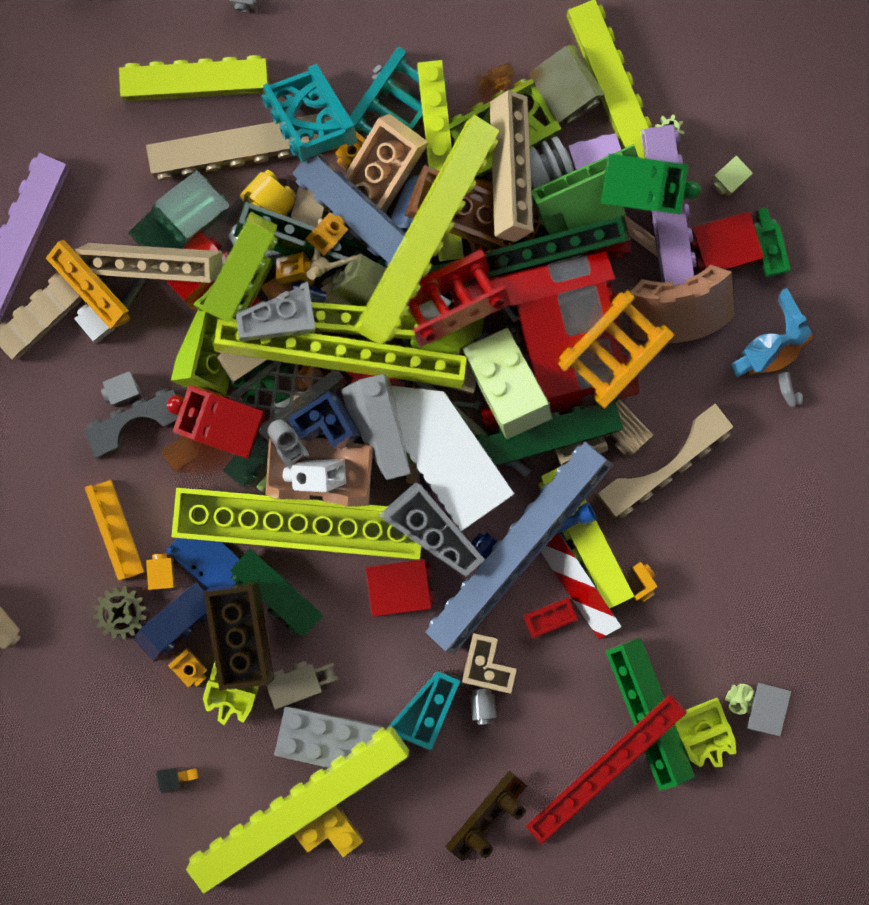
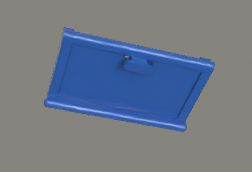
(209, 557)

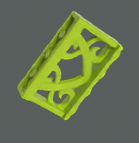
(537, 131)

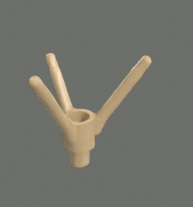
(321, 264)

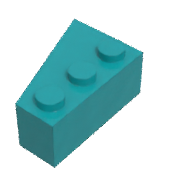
(426, 711)

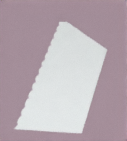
(449, 455)

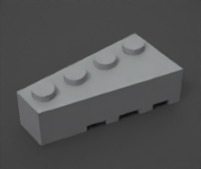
(430, 527)

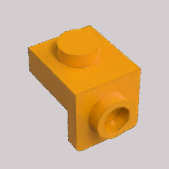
(645, 575)

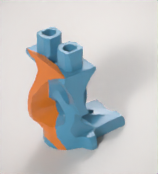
(775, 351)

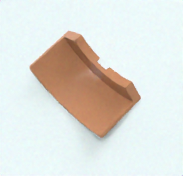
(686, 309)
(358, 473)

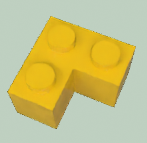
(331, 825)

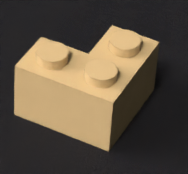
(480, 669)

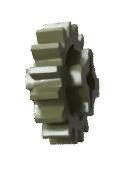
(130, 619)

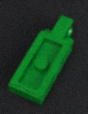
(771, 243)

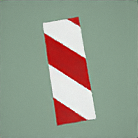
(580, 587)

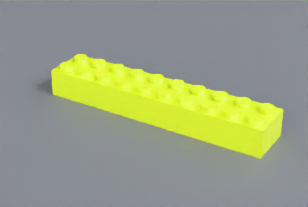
(288, 524)

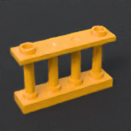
(639, 354)

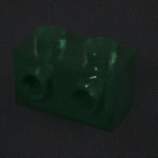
(244, 469)

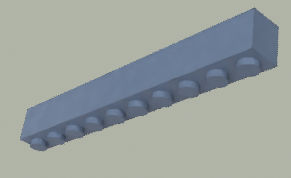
(518, 548)

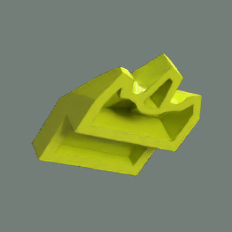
(228, 701)
(706, 733)

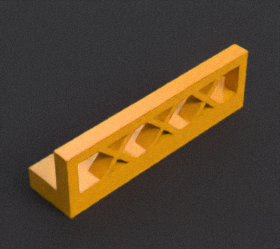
(88, 285)
(115, 530)

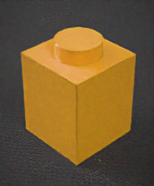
(160, 572)

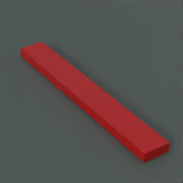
(606, 769)

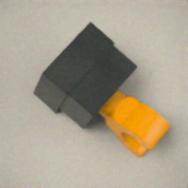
(169, 778)

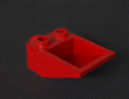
(216, 420)

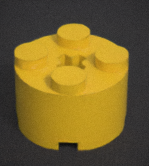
(269, 194)

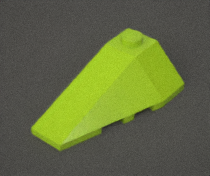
(196, 359)

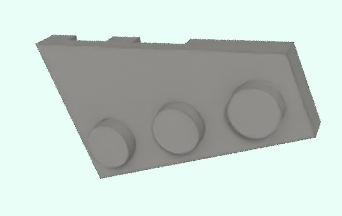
(281, 316)

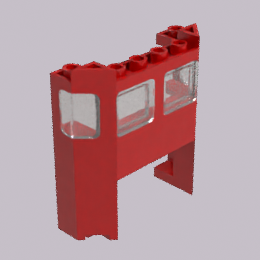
(556, 310)

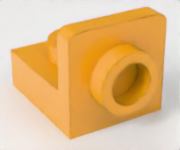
(293, 268)

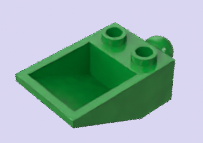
(645, 182)

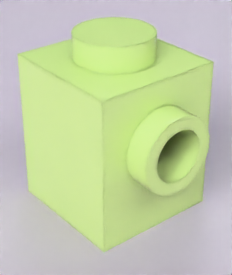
(731, 177)

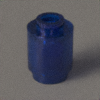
(484, 544)

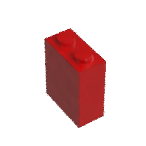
(727, 243)
(190, 290)
(399, 587)

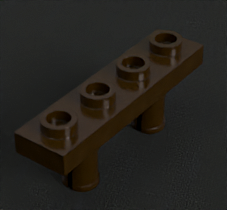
(500, 800)

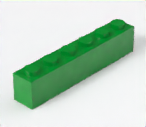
(641, 696)

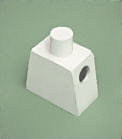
(316, 474)

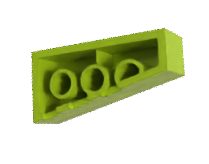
(240, 267)

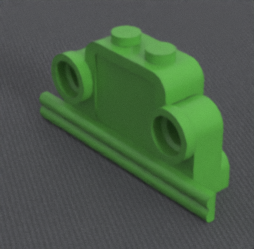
(576, 197)

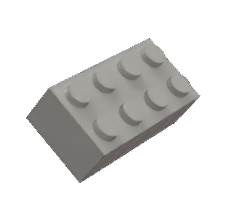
(319, 736)

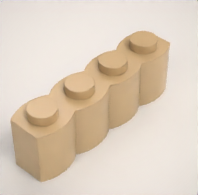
(38, 316)

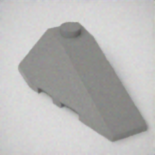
(376, 417)

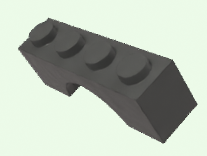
(106, 435)

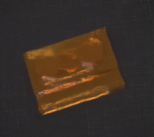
(496, 78)

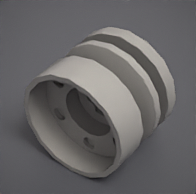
(550, 164)

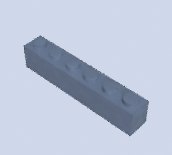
(349, 203)

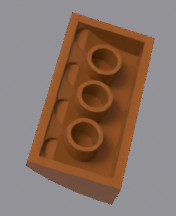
(475, 219)

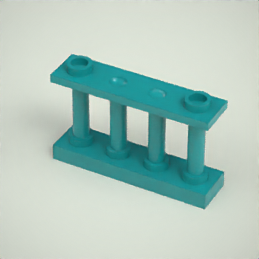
(384, 83)

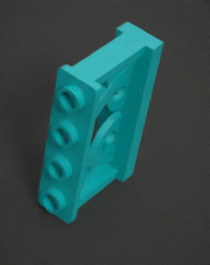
(312, 83)

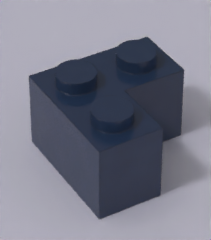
(328, 416)

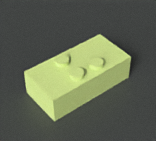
(507, 383)

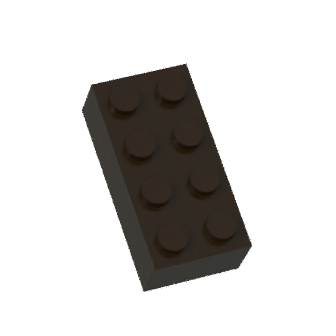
(239, 635)

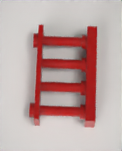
(449, 278)

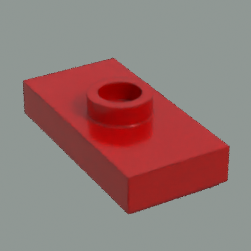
(550, 617)

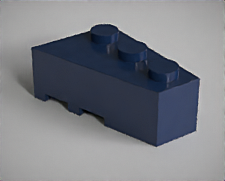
(173, 622)

